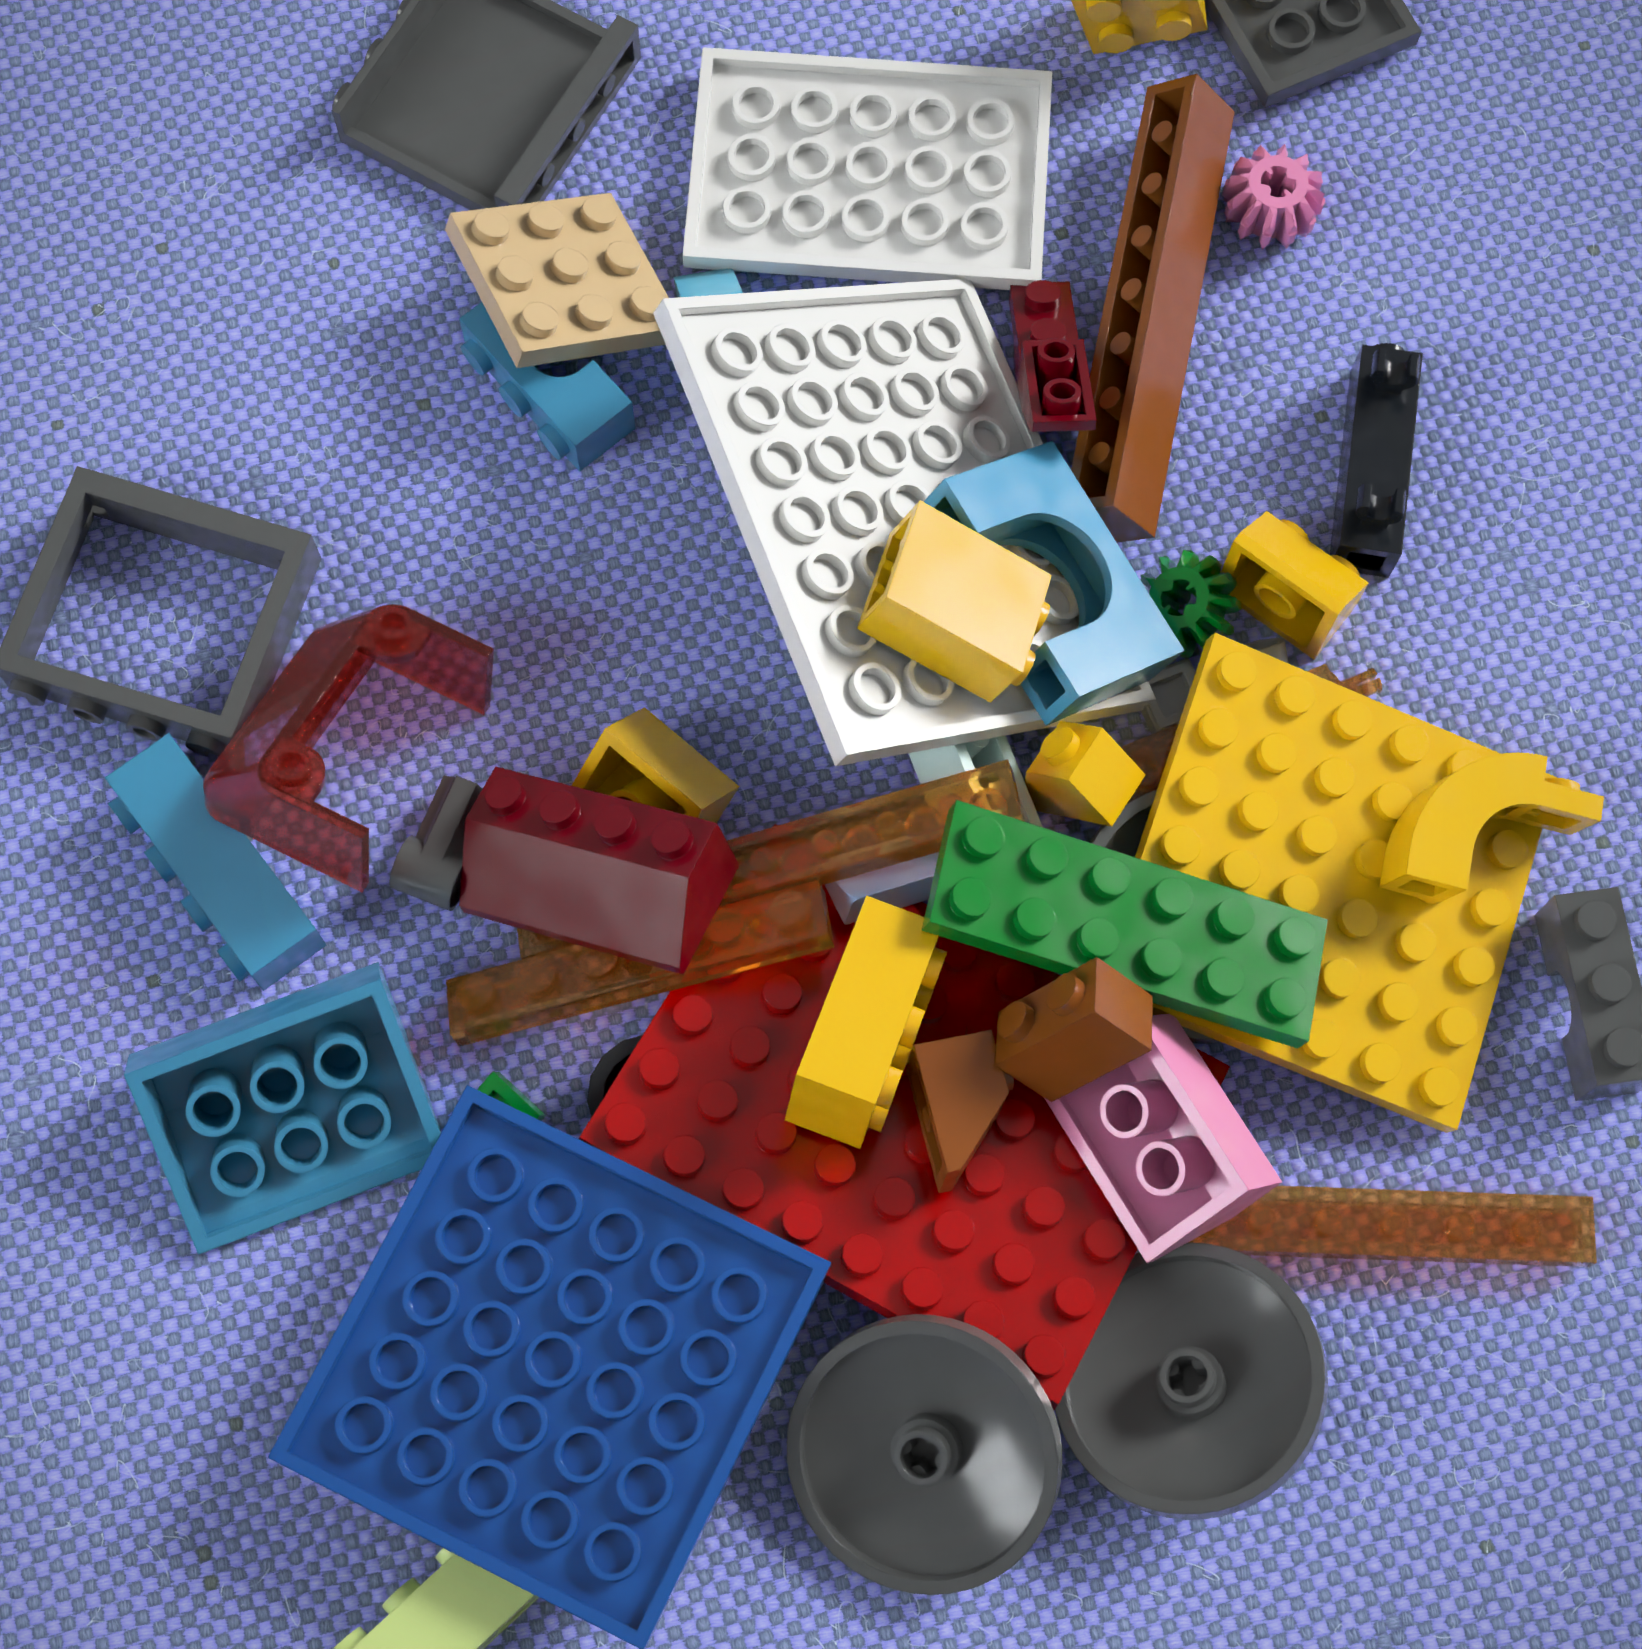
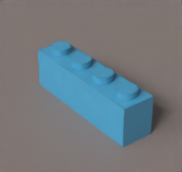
(217, 865)

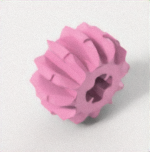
(1273, 196)

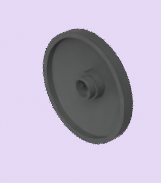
(1197, 1385)
(924, 1454)

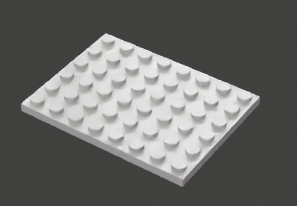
(825, 435)

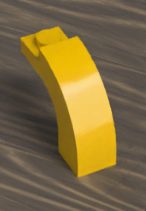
(1437, 831)

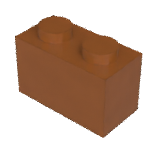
(1074, 1030)

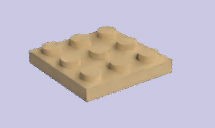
(560, 278)

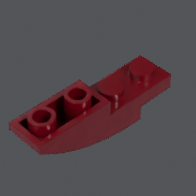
(1050, 359)

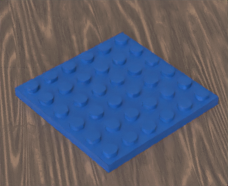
(552, 1365)

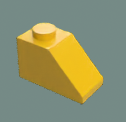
(1082, 775)

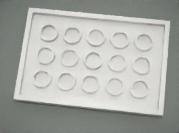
(868, 169)

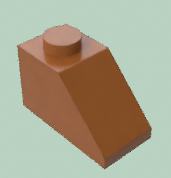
(956, 1099)

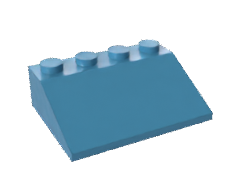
(285, 1107)

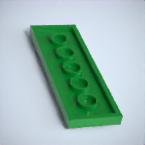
(1169, 932)

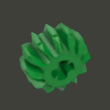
(1206, 583)

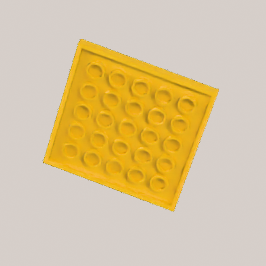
(1293, 800)

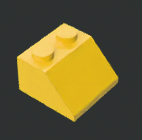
(1292, 583)
(655, 767)

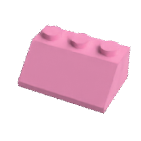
(1166, 1144)

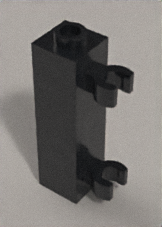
(1376, 458)

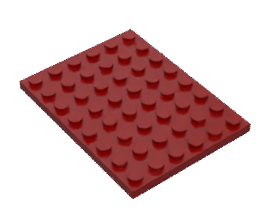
(1012, 1248)

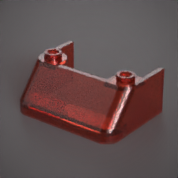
(273, 774)

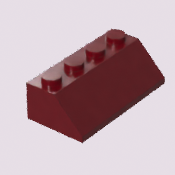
(593, 869)

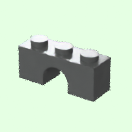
(1591, 948)

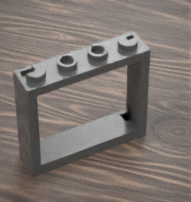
(180, 519)

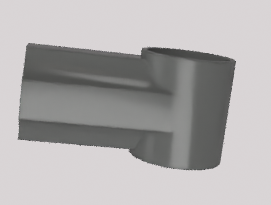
(432, 861)

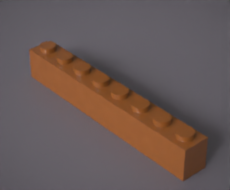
(1153, 303)

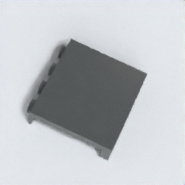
(484, 95)

